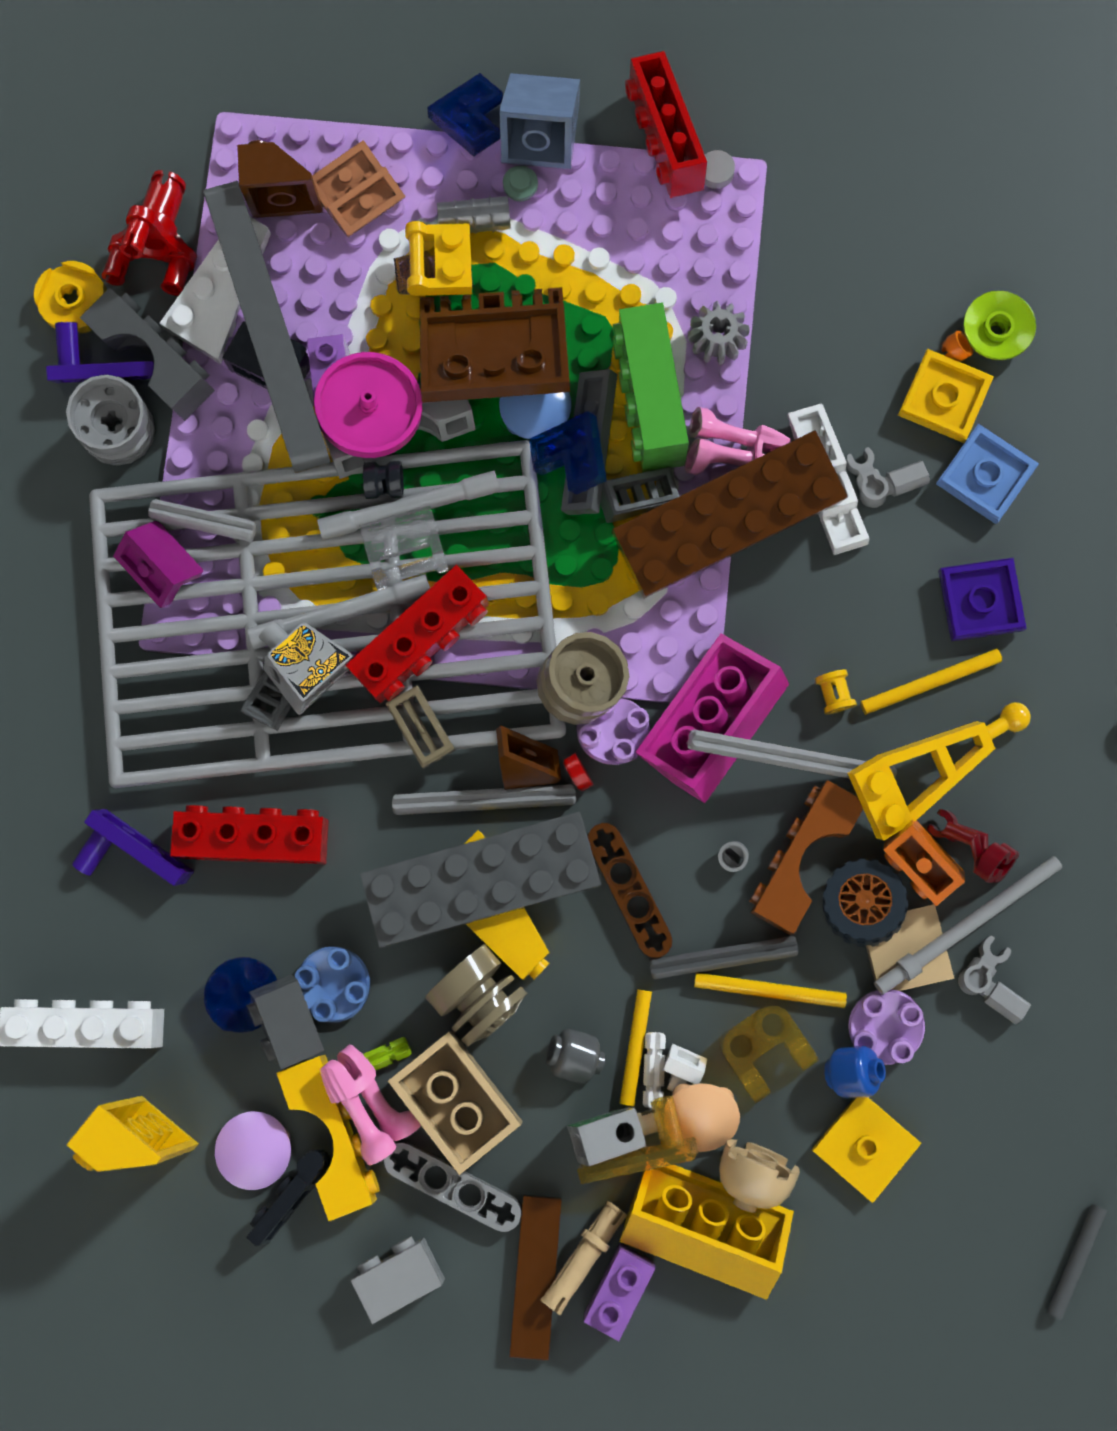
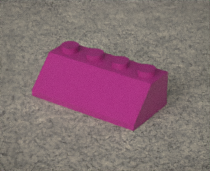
(723, 695)

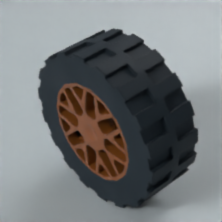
(865, 902)

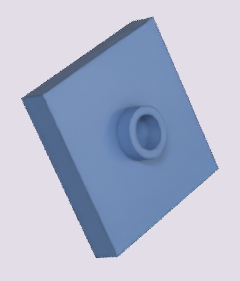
(987, 474)

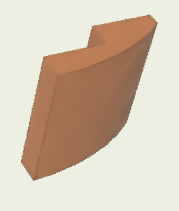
(356, 189)

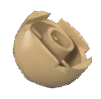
(756, 1176)

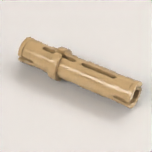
(584, 1257)

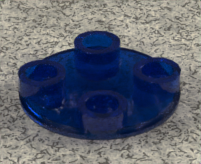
(228, 992)

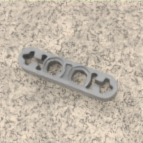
(450, 1191)

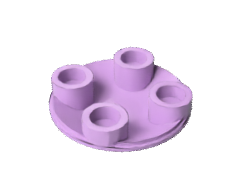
(616, 734)
(888, 1025)
(253, 1150)

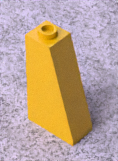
(513, 938)

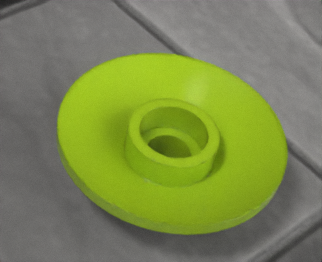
(1008, 313)

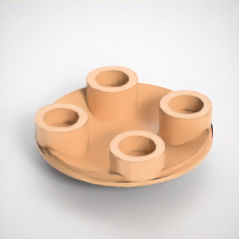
(706, 1114)

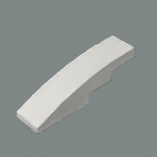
(841, 522)

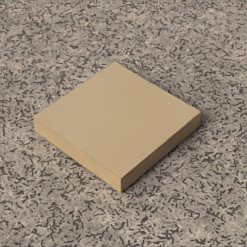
(916, 932)

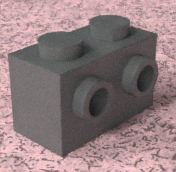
(285, 1022)

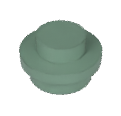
(520, 183)

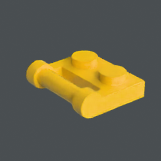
(451, 259)

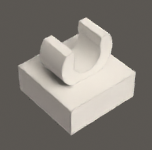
(684, 1066)

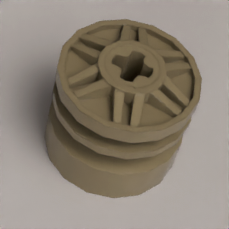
(476, 995)

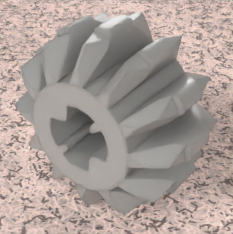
(717, 344)

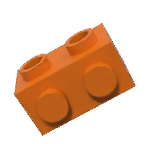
(924, 862)

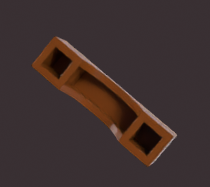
(783, 898)

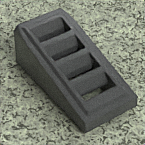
(609, 502)
(258, 694)

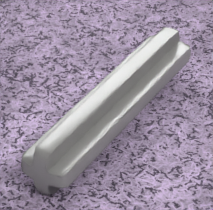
(202, 520)

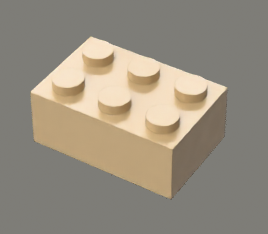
(455, 1102)

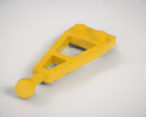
(880, 792)

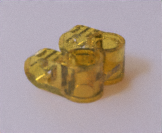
(761, 1043)

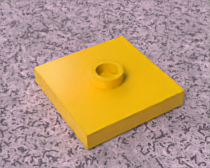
(945, 396)
(866, 1147)

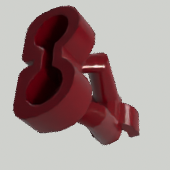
(991, 861)

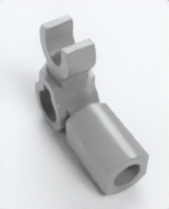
(876, 488)
(978, 980)

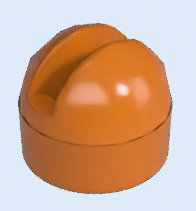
(957, 346)

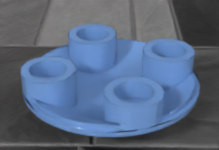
(534, 413)
(334, 984)

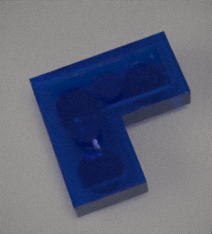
(463, 113)
(576, 447)

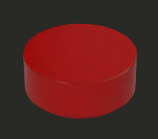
(577, 772)

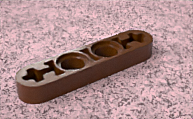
(631, 889)

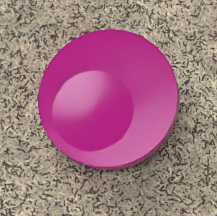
(368, 404)

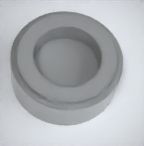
(719, 169)

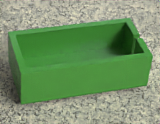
(650, 387)

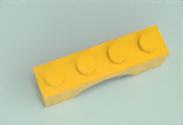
(347, 1182)

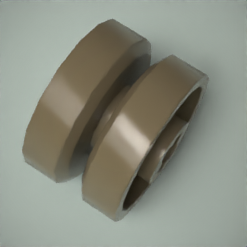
(582, 678)

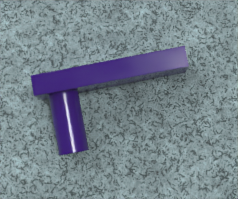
(71, 371)
(110, 830)

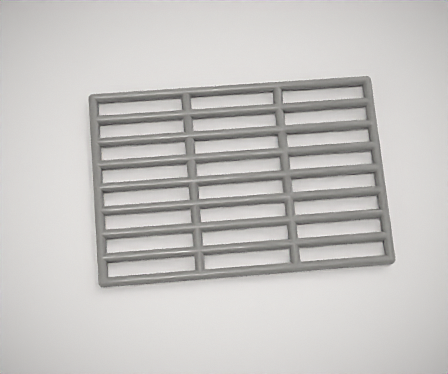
(249, 585)

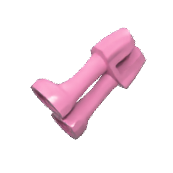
(704, 452)
(356, 1075)

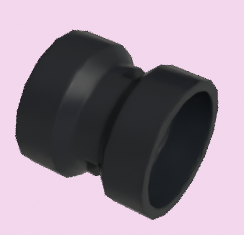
(375, 483)

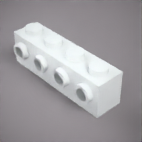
(81, 1027)

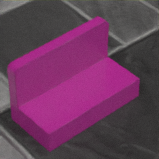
(156, 561)

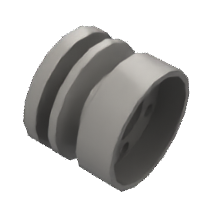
(97, 406)

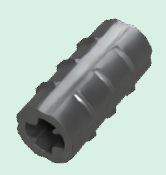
(482, 214)

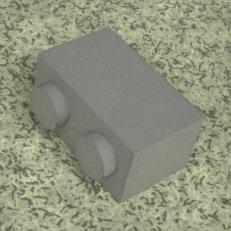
(397, 1279)

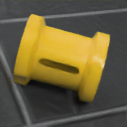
(826, 683)

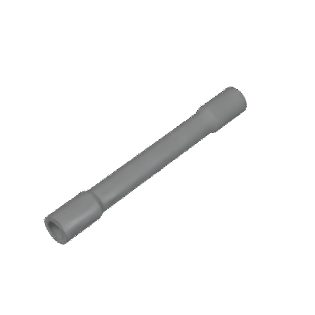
(467, 489)
(398, 593)

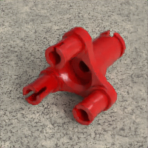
(153, 235)

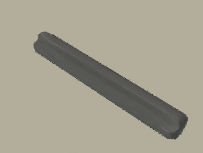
(723, 957)

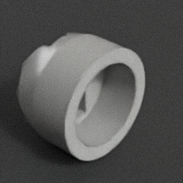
(728, 861)

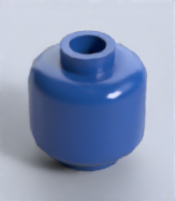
(854, 1072)

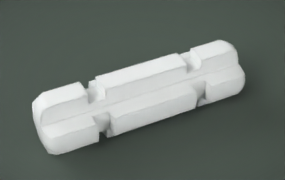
(653, 1067)

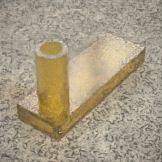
(671, 1151)

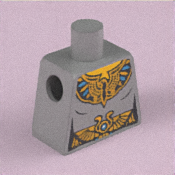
(303, 663)

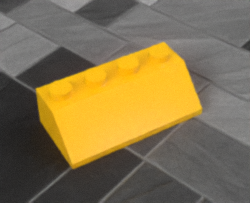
(128, 1136)
(701, 1229)

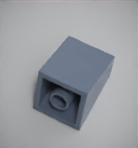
(539, 120)

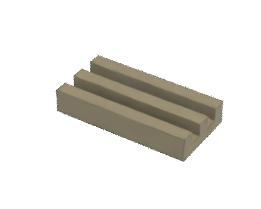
(436, 754)

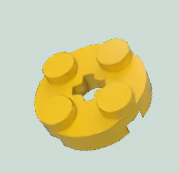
(63, 280)

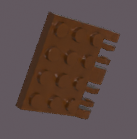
(493, 347)

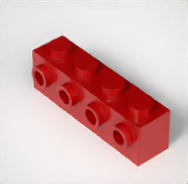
(667, 124)
(418, 635)
(249, 836)

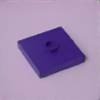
(982, 599)

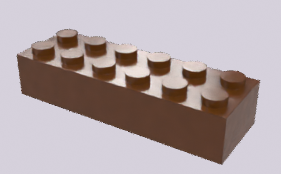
(729, 514)

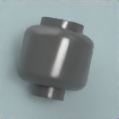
(575, 1056)

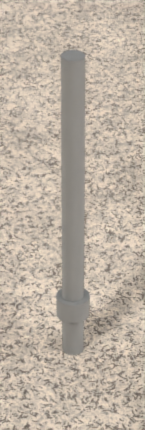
(911, 965)

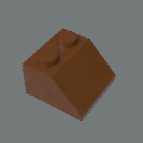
(275, 182)

